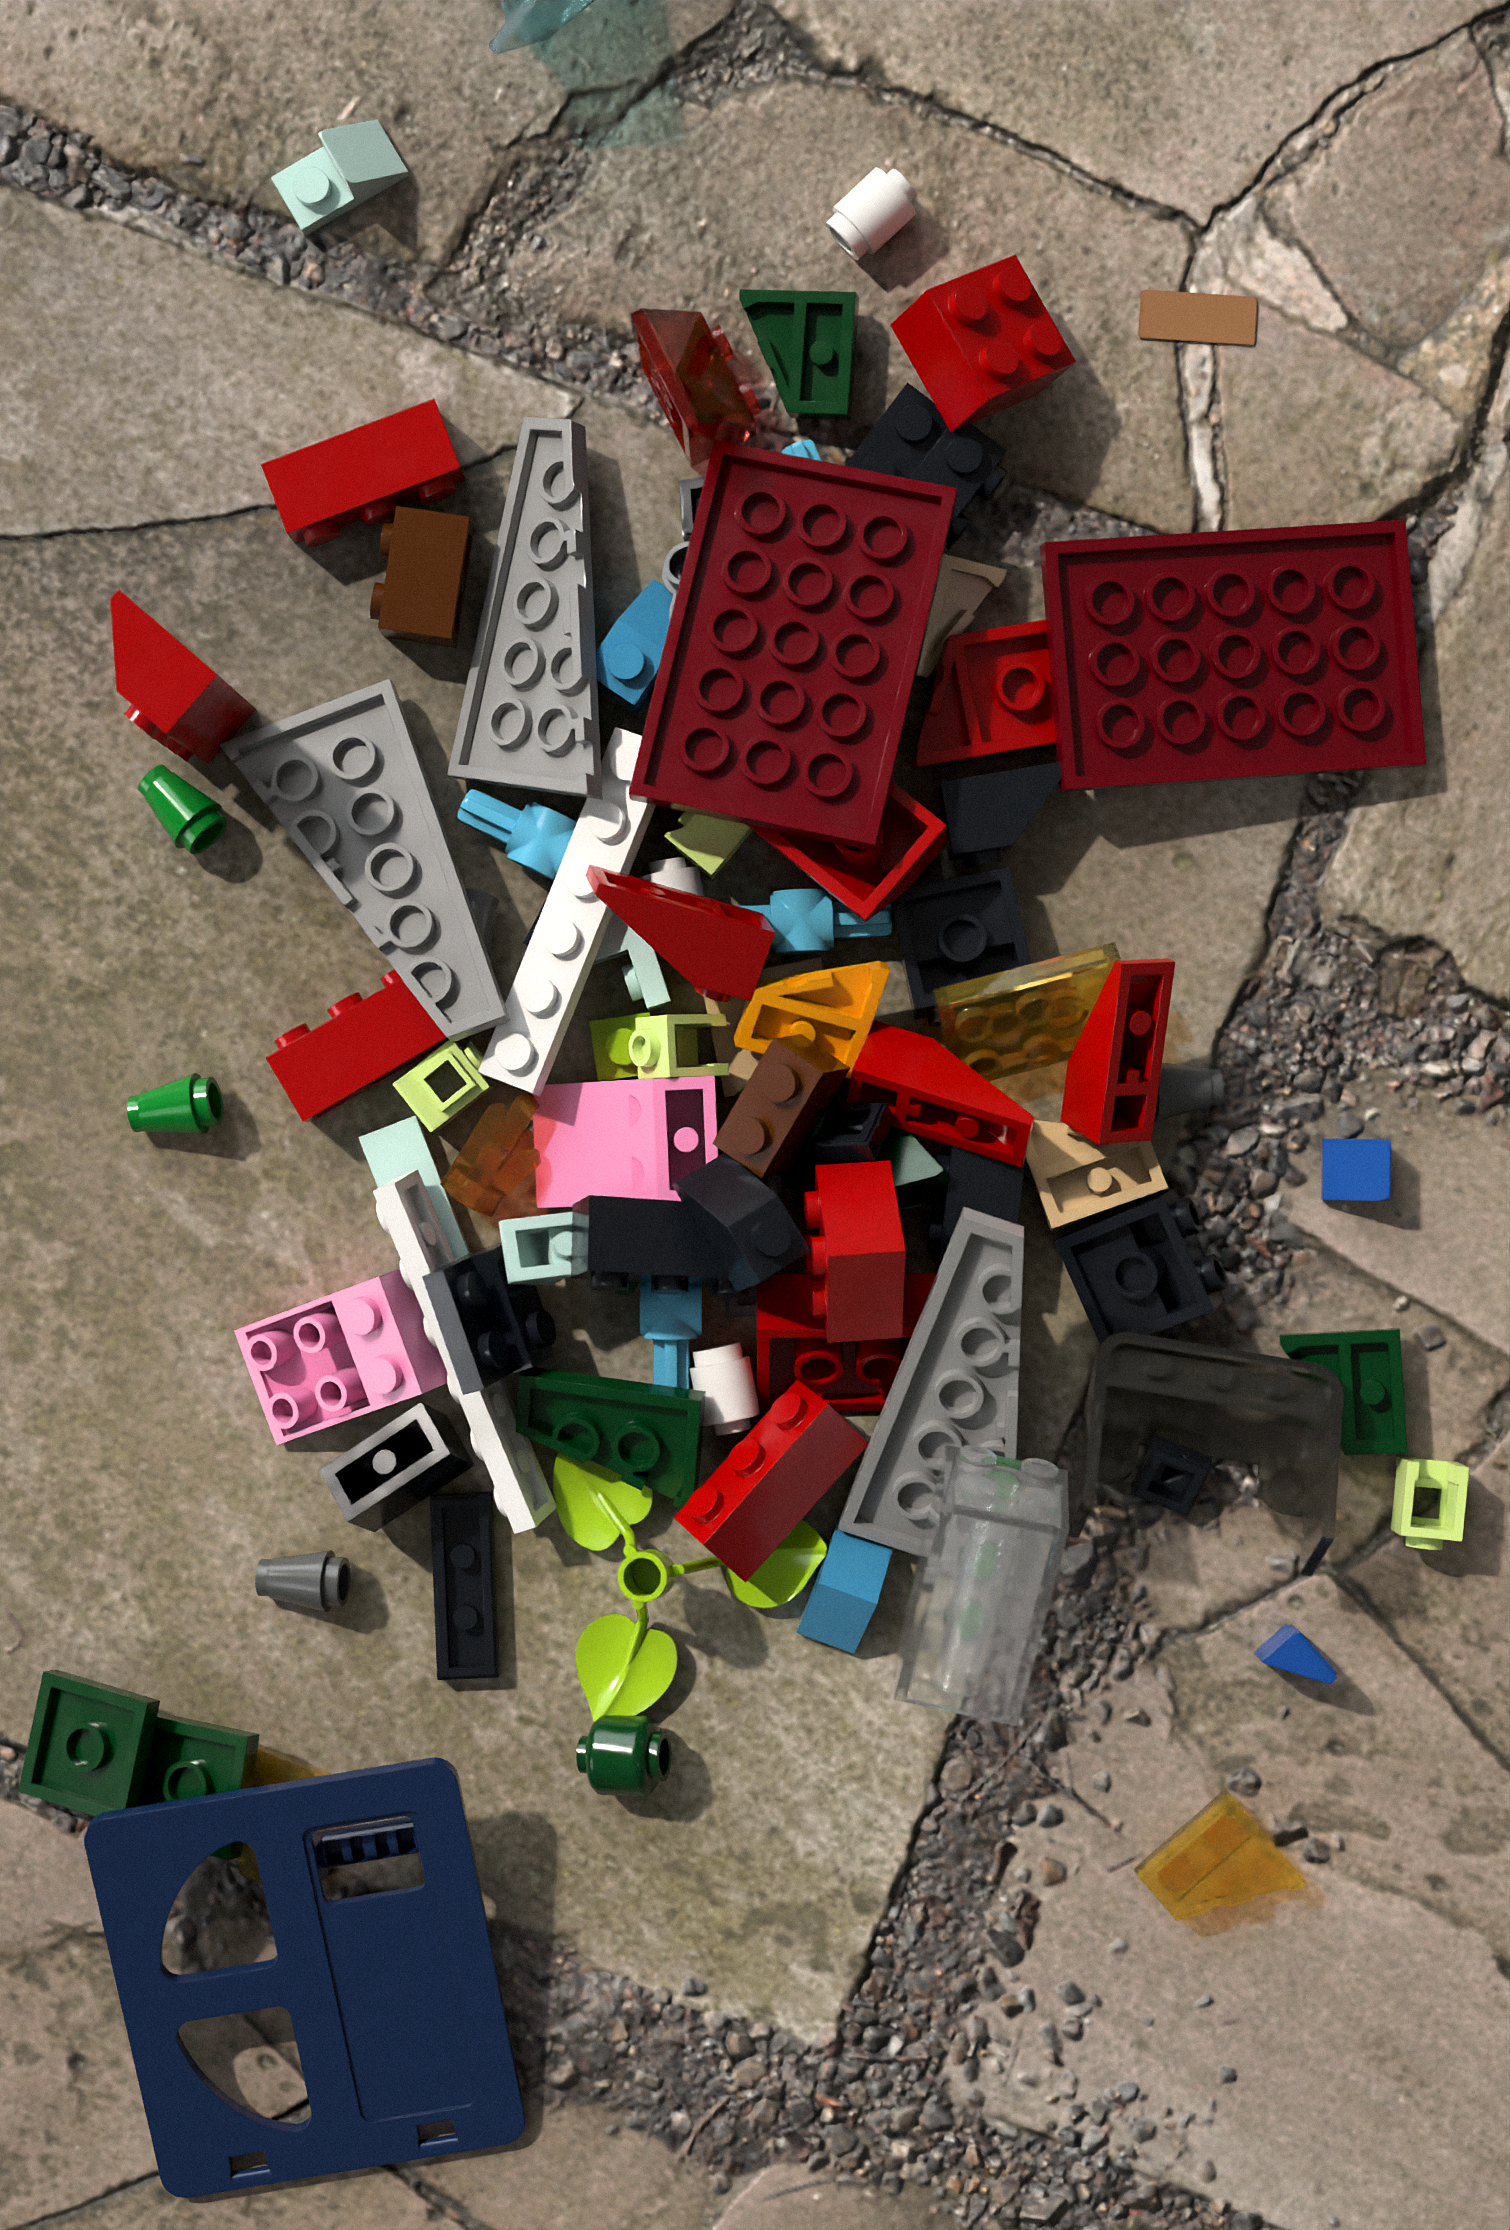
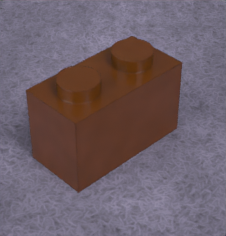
(423, 576)
(781, 1105)

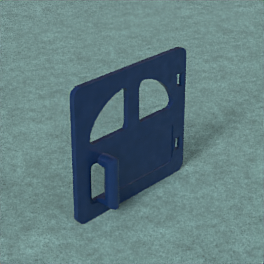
(382, 1989)

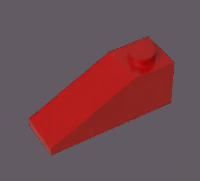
(704, 939)
(1120, 1055)
(938, 1095)

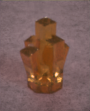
(480, 1170)

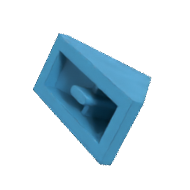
(845, 1590)

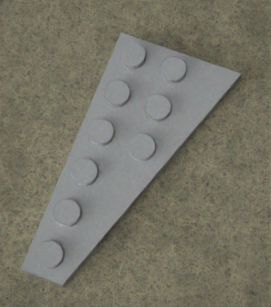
(533, 667)
(368, 822)
(951, 1386)

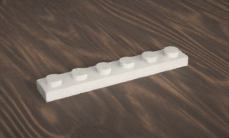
(569, 927)
(517, 1477)

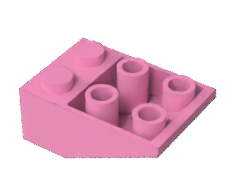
(622, 1137)
(340, 1357)

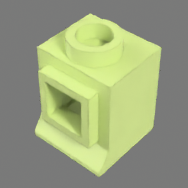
(707, 841)
(669, 1047)
(425, 1101)
(1452, 1482)

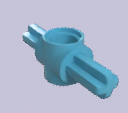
(533, 836)
(809, 921)
(671, 1325)

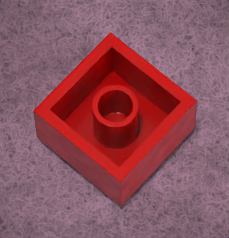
(982, 342)
(855, 1251)

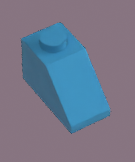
(633, 648)

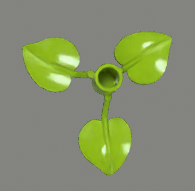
(620, 1660)

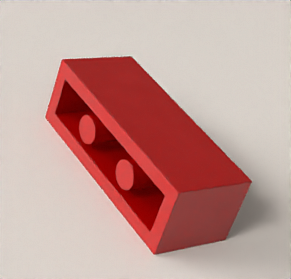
(364, 474)
(354, 1048)
(771, 1480)

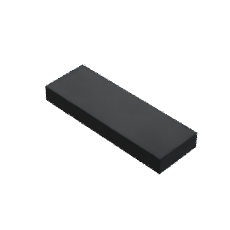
(464, 1585)

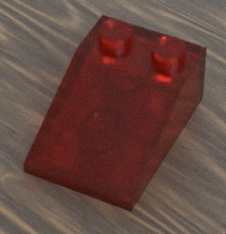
(693, 381)

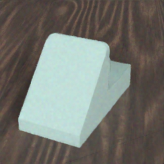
(342, 174)
(644, 974)
(537, 1248)

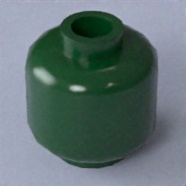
(624, 1755)

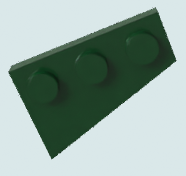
(624, 1425)

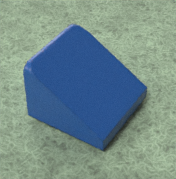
(1356, 1169)
(1295, 1654)

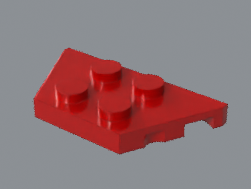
(988, 696)

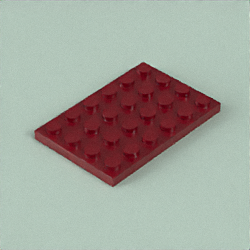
(794, 645)
(1232, 655)

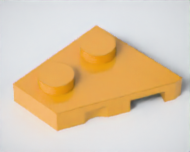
(825, 1006)

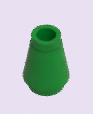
(183, 810)
(178, 1107)

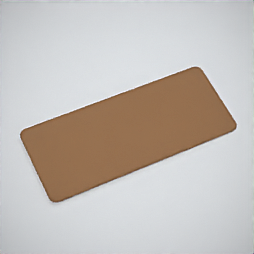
(1197, 317)

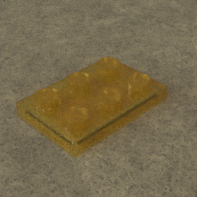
(1023, 1014)

